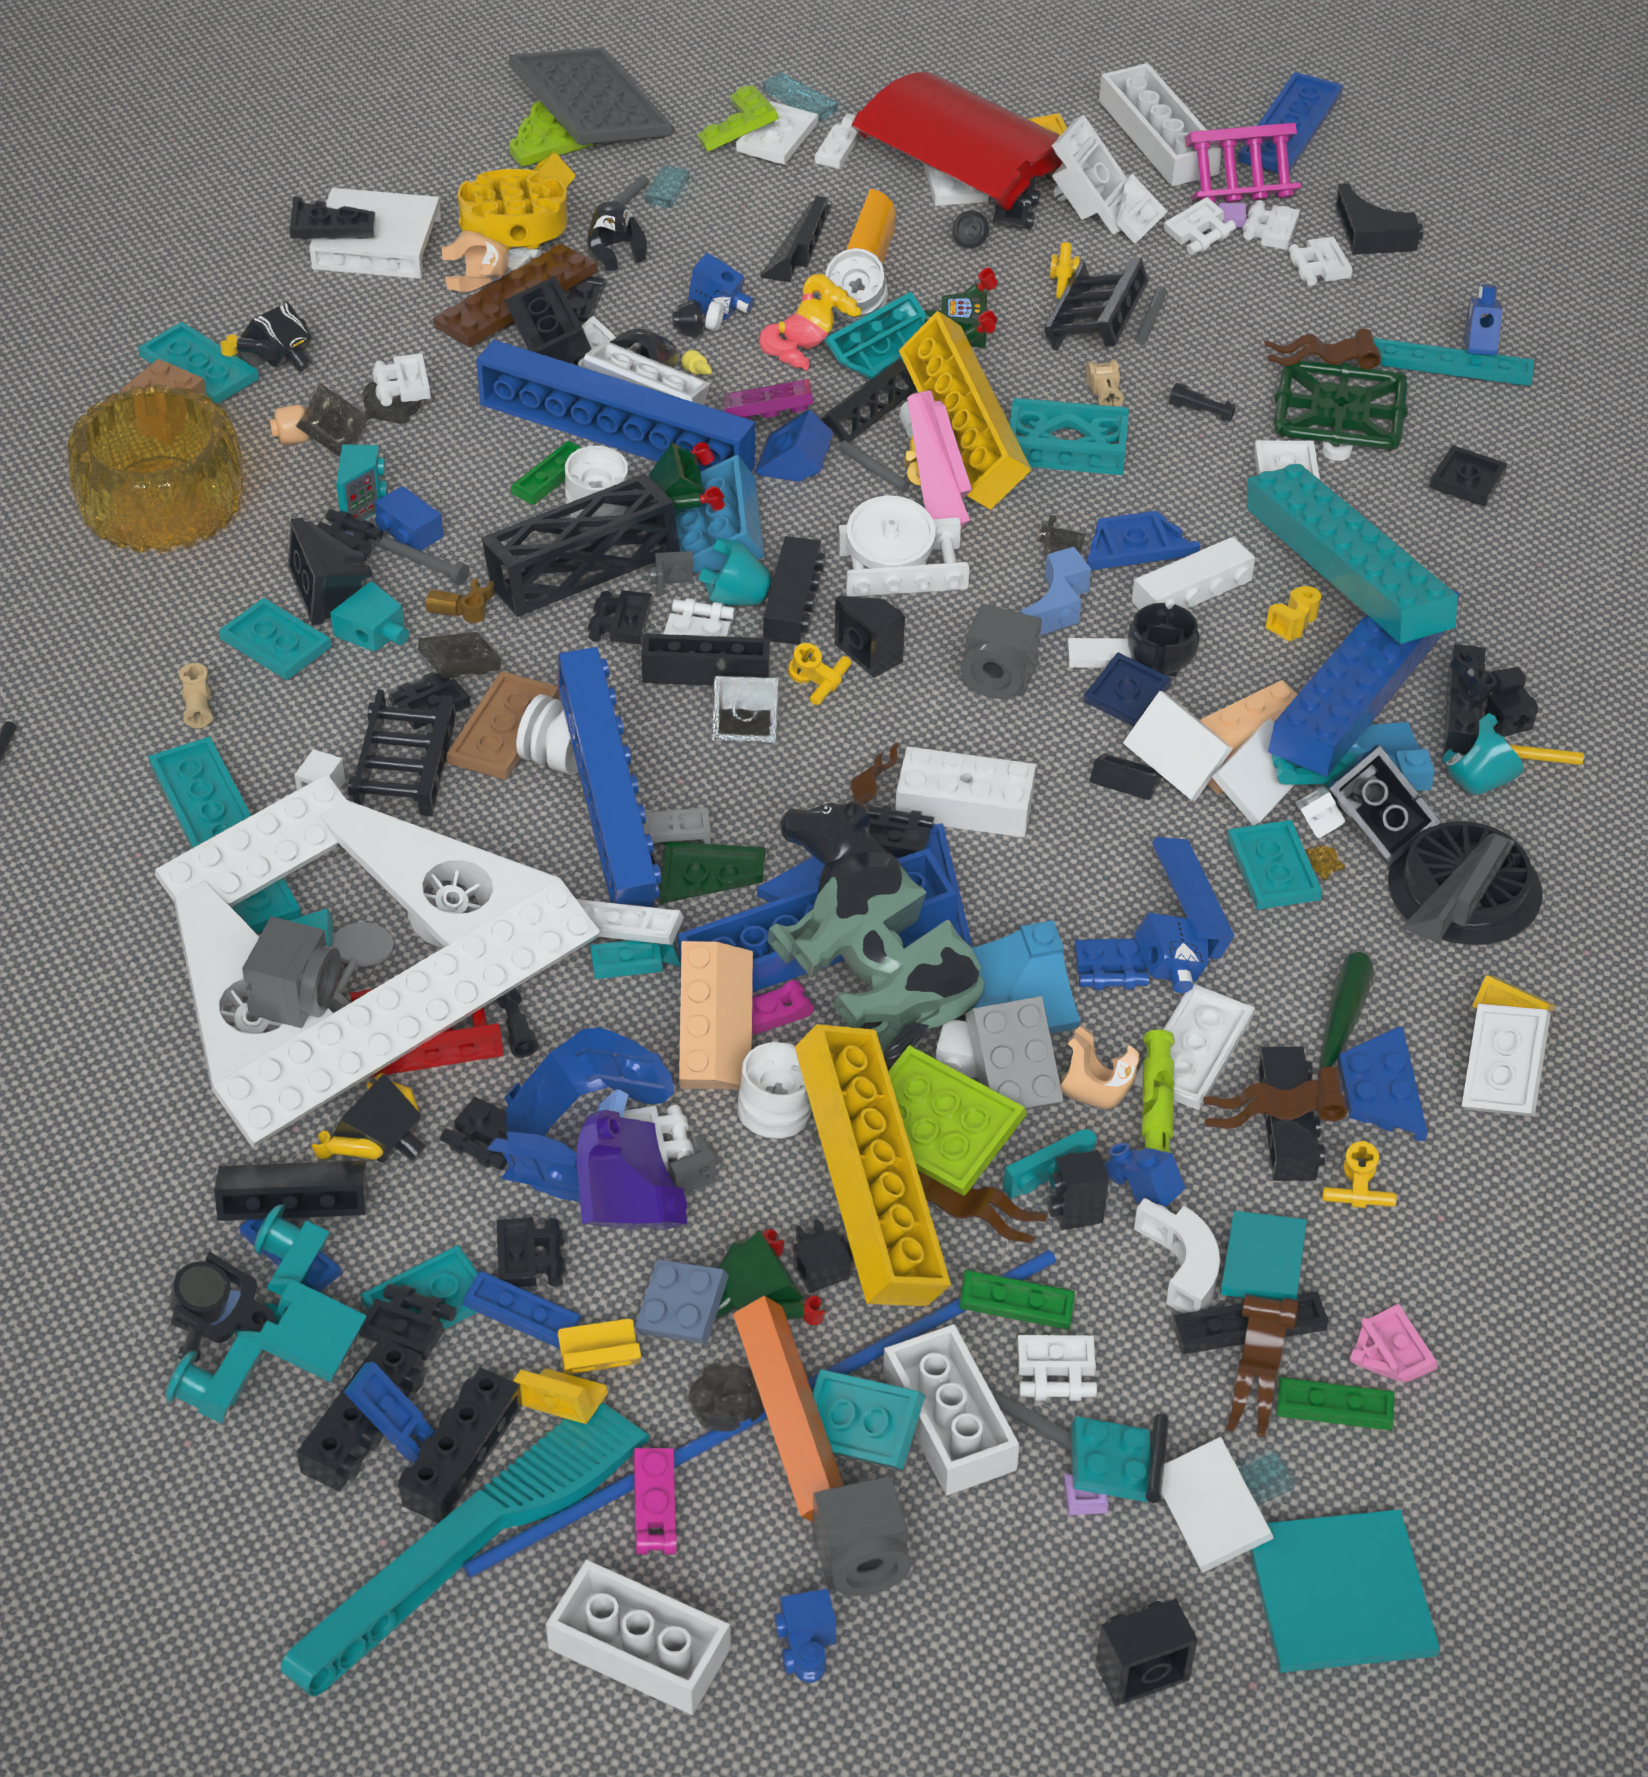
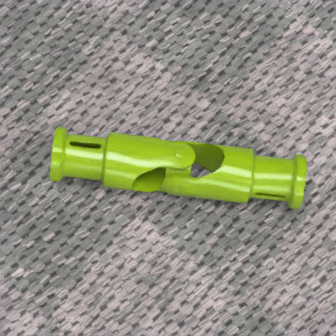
(1158, 1100)

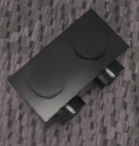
(1078, 1190)

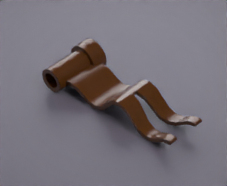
(1360, 347)
(864, 784)
(1289, 1104)
(976, 1204)
(1261, 1354)

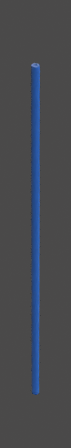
(714, 1438)

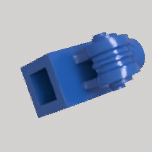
(1149, 1173)
(807, 1626)

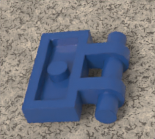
(1110, 963)

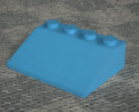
(737, 521)

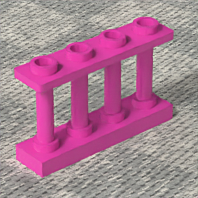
(1253, 138)

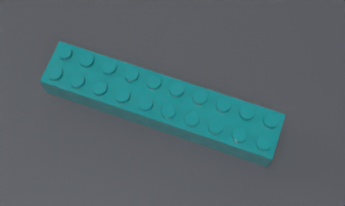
(1352, 553)

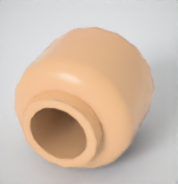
(285, 425)

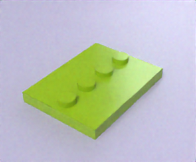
(950, 1119)

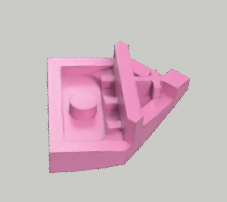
(1392, 1347)

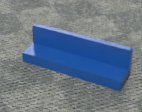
(1194, 893)

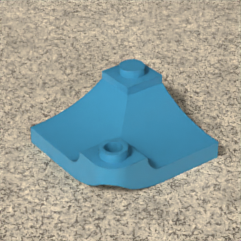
(1402, 749)
(1027, 967)

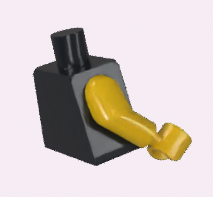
(376, 1125)

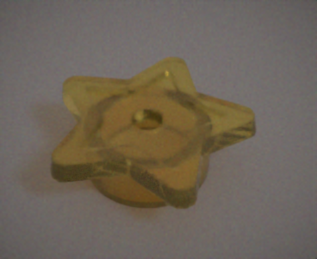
(1327, 855)

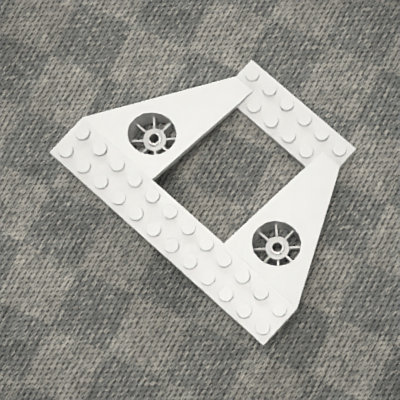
(280, 1076)

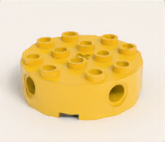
(514, 207)

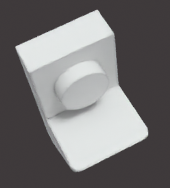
(1320, 811)

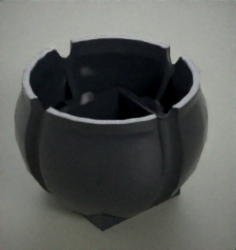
(1163, 638)

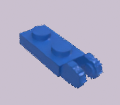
(389, 1410)

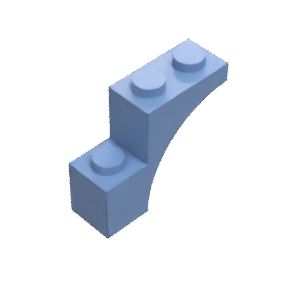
(1067, 577)

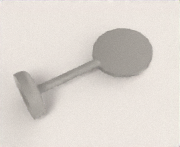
(362, 946)

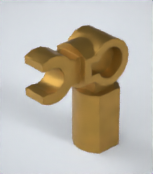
(470, 606)

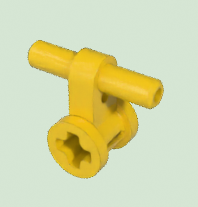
(1063, 267)
(816, 671)
(1359, 1195)

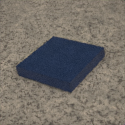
(1126, 689)

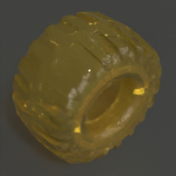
(155, 468)

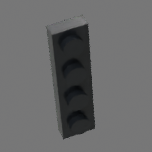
(1227, 1327)

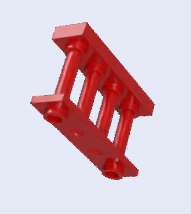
(450, 1046)

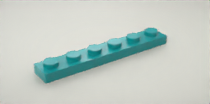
(1455, 362)

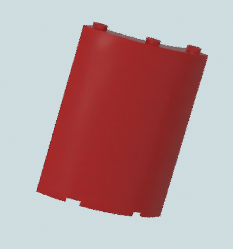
(960, 135)

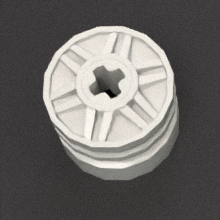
(859, 270)
(592, 471)
(545, 735)
(773, 1092)

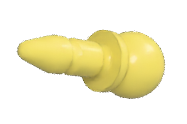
(695, 363)

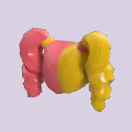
(809, 323)

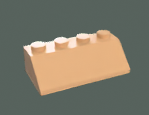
(1243, 717)
(714, 1014)

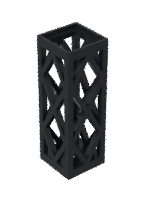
(648, 511)

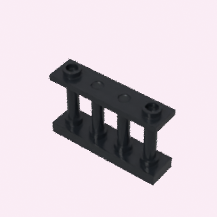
(1112, 316)
(428, 767)

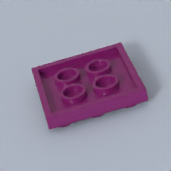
(769, 399)

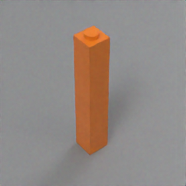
(788, 1402)

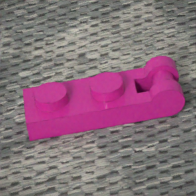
(769, 1008)
(654, 1500)

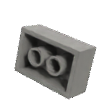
(1015, 1052)

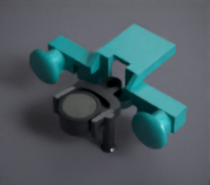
(301, 1329)

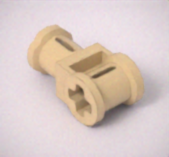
(1105, 380)
(196, 695)

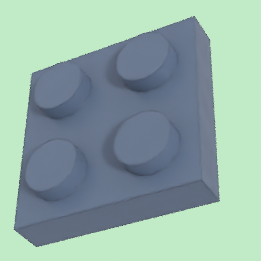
(681, 1301)

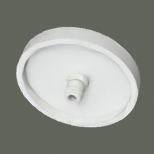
(890, 532)

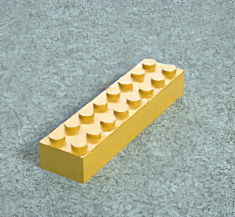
(945, 364)
(872, 1167)

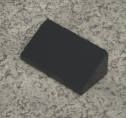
(1125, 776)

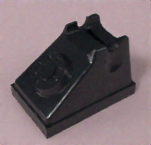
(323, 569)
(1381, 803)

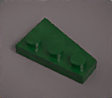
(708, 868)

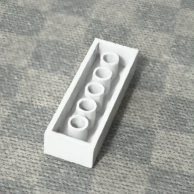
(1156, 122)

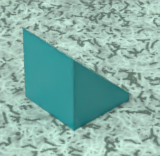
(670, 954)

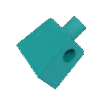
(370, 619)

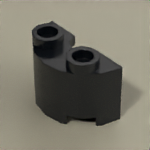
(1020, 212)

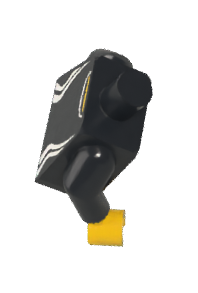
(275, 336)

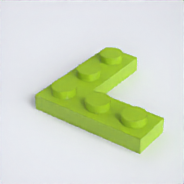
(754, 113)

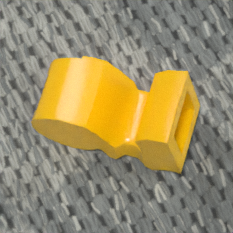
(1293, 620)

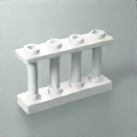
(910, 578)

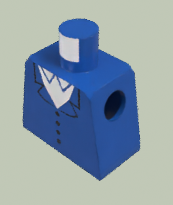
(719, 283)
(1483, 333)
(1172, 950)

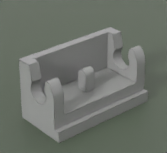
(678, 825)

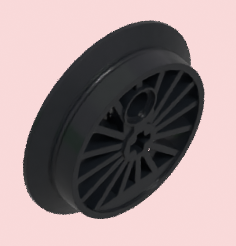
(1429, 864)

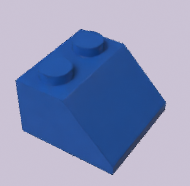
(796, 449)

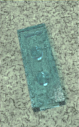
(800, 95)

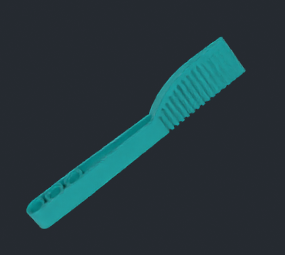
(539, 1484)

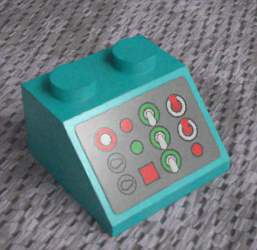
(360, 480)

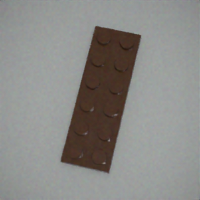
(487, 311)

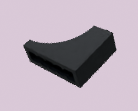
(1374, 228)

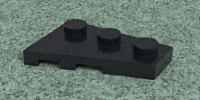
(325, 222)

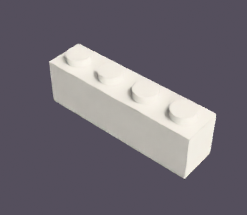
(1196, 576)

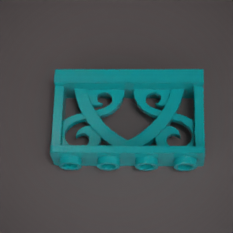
(1083, 455)

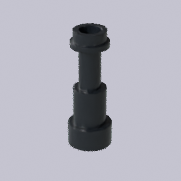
(1183, 396)
(521, 1038)

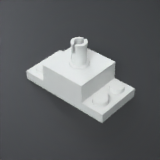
(1088, 174)

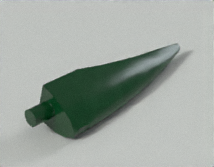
(1346, 1005)

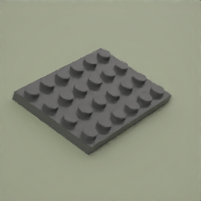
(590, 95)

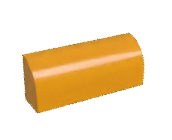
(875, 225)

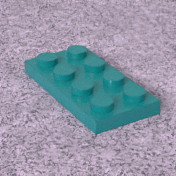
(200, 356)

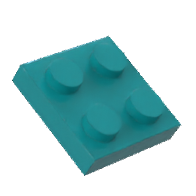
(1110, 1458)

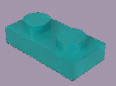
(625, 959)

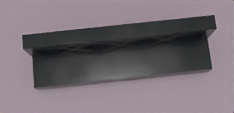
(860, 396)

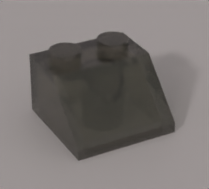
(745, 709)

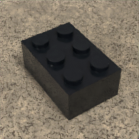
(548, 322)

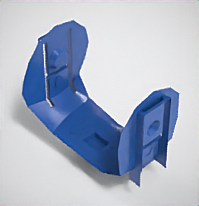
(555, 1087)

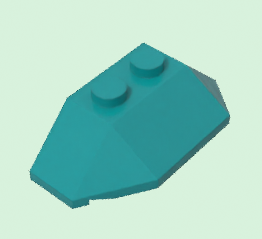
(876, 338)

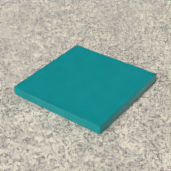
(1343, 1592)

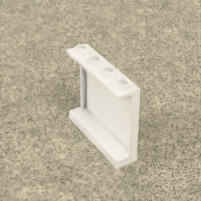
(399, 238)

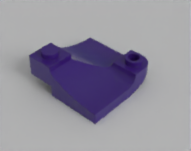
(625, 1176)

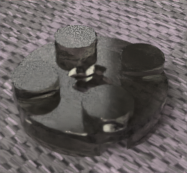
(398, 411)
(724, 1381)

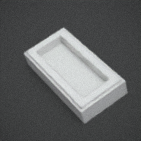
(1095, 651)

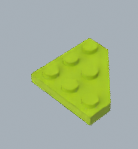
(541, 136)

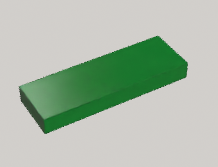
(544, 476)
(1016, 1299)
(1335, 1403)

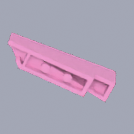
(938, 459)

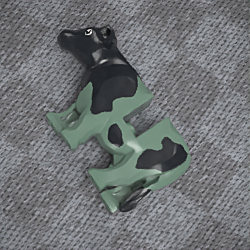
(858, 914)

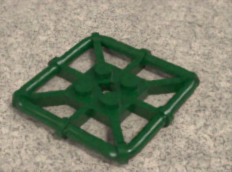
(1328, 402)

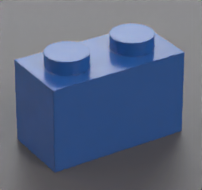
(408, 519)

